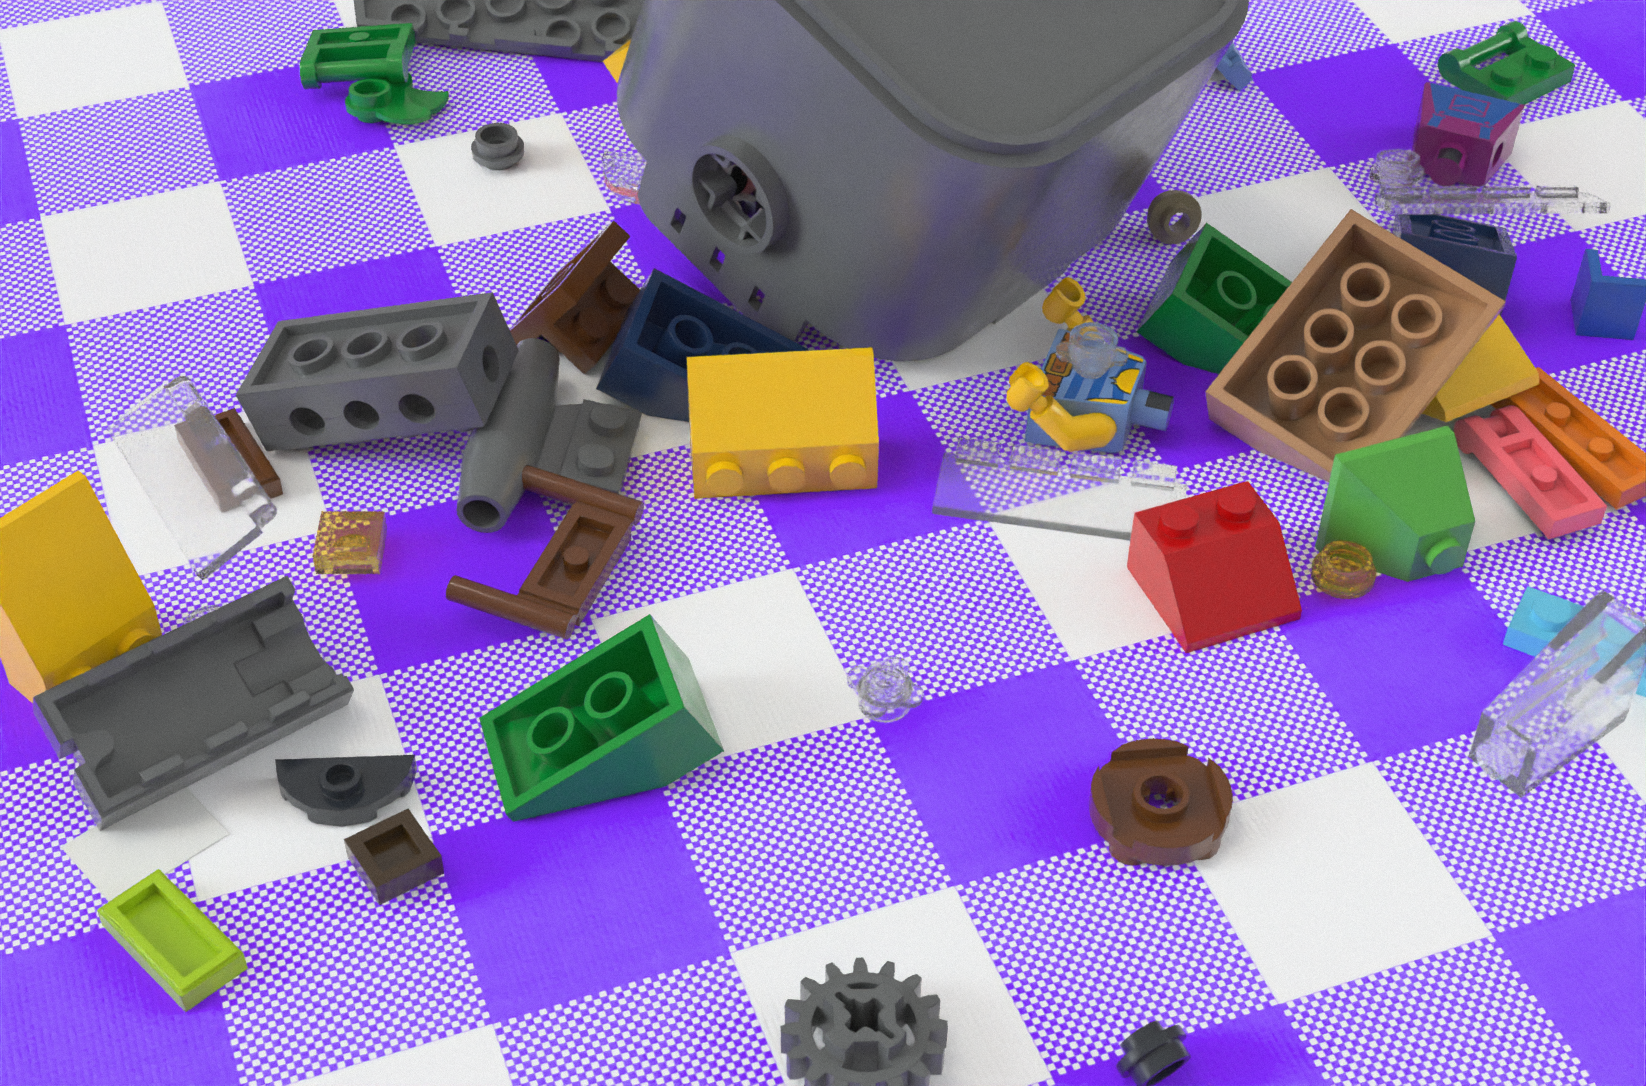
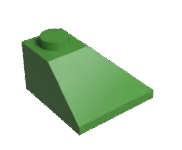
(1402, 504)

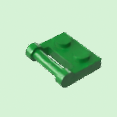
(357, 54)
(1518, 78)

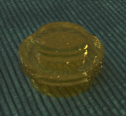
(1344, 570)

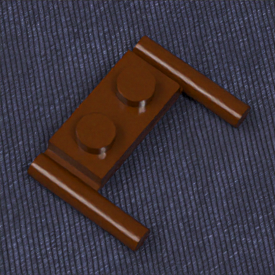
(572, 564)

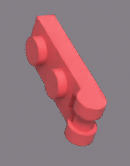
(1531, 471)

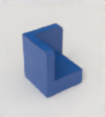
(1606, 304)

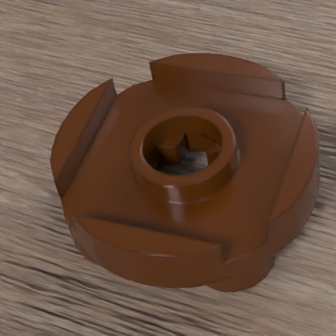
(1152, 834)

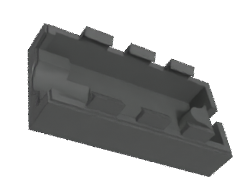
(190, 703)

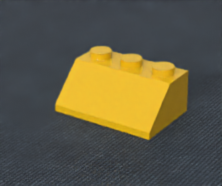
(783, 422)

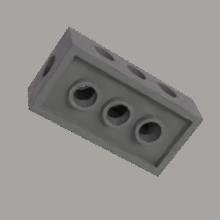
(379, 373)

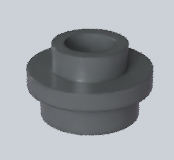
(497, 146)

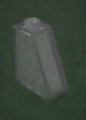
(1564, 697)

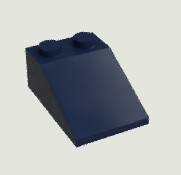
(1468, 247)
(664, 329)

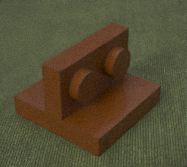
(582, 302)

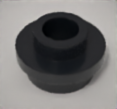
(1153, 1053)

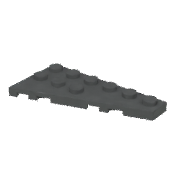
(534, 27)

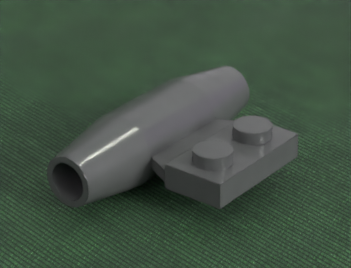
(528, 428)

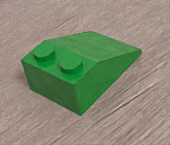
(1210, 301)
(601, 726)

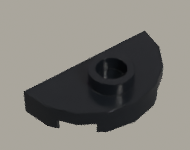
(344, 788)

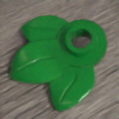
(395, 103)

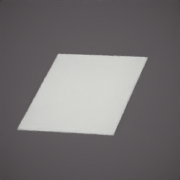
(145, 841)

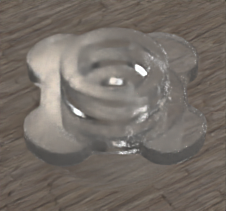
(1092, 350)
(885, 689)

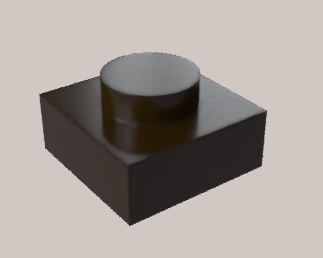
(394, 856)

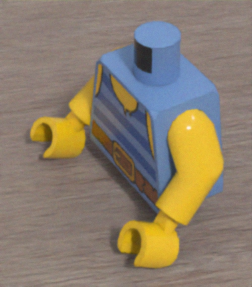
(1079, 410)

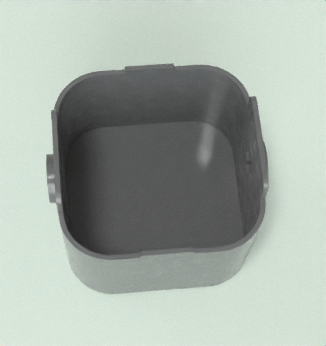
(905, 150)

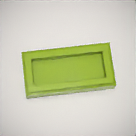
(172, 940)

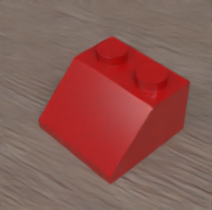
(1214, 566)

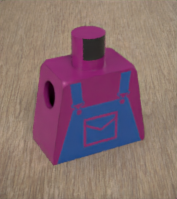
(1464, 134)

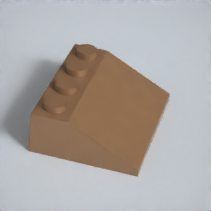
(1350, 349)

